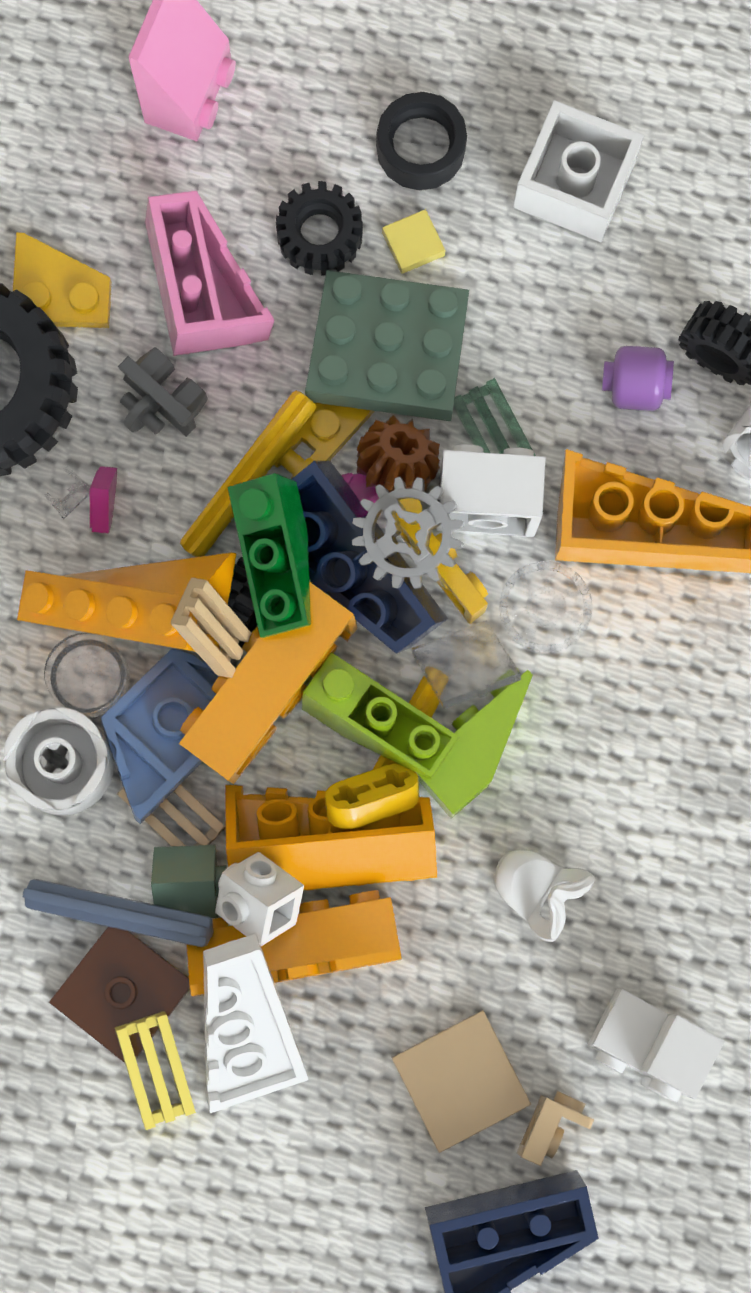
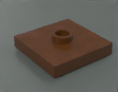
(118, 985)

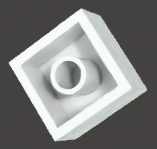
(577, 171)
(494, 489)

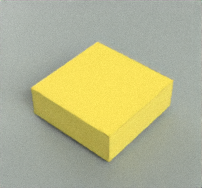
(413, 241)

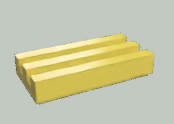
(167, 1112)

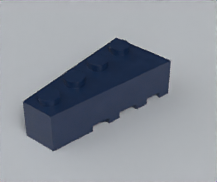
(391, 614)

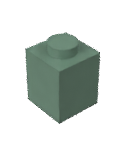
(186, 878)

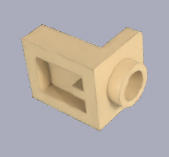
(543, 1133)

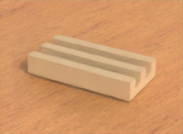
(214, 619)
(201, 839)

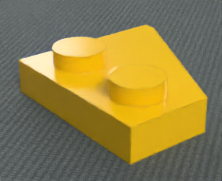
(61, 285)

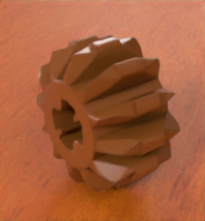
(397, 451)

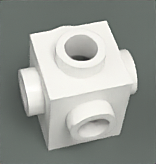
(259, 898)

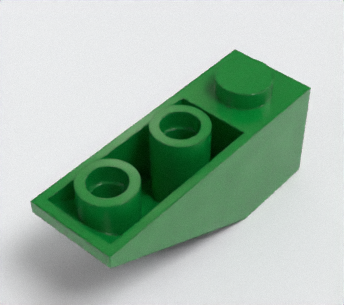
(274, 551)

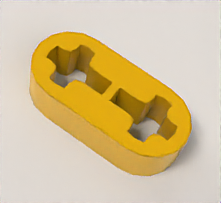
(371, 796)

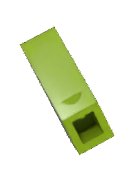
(376, 717)
(478, 750)

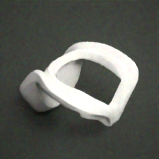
(529, 878)

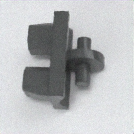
(146, 379)

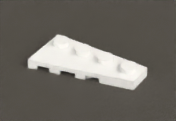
(245, 1027)

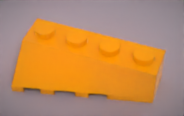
(646, 521)
(123, 601)
(264, 687)
(320, 855)
(320, 941)

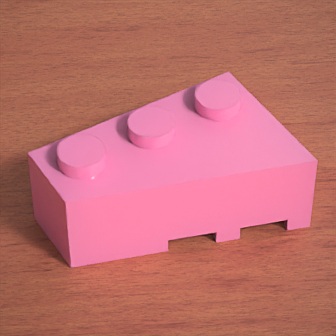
(199, 281)

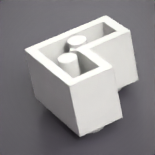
(656, 1044)

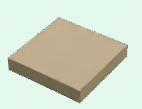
(461, 1081)

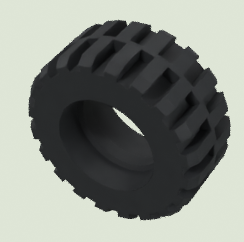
(43, 384)

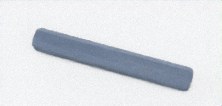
(119, 912)

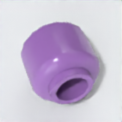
(638, 378)

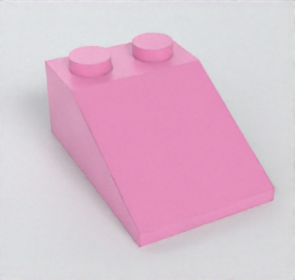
(180, 67)

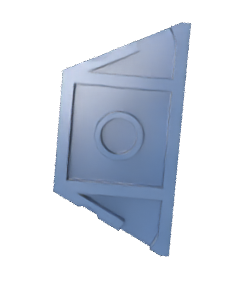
(147, 726)

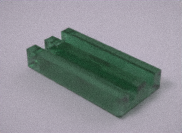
(476, 396)

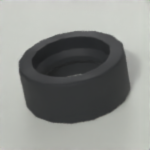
(421, 106)

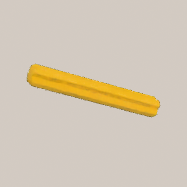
(253, 465)

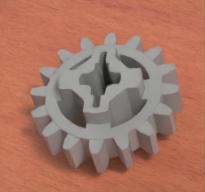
(388, 546)

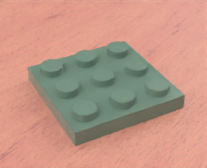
(387, 345)

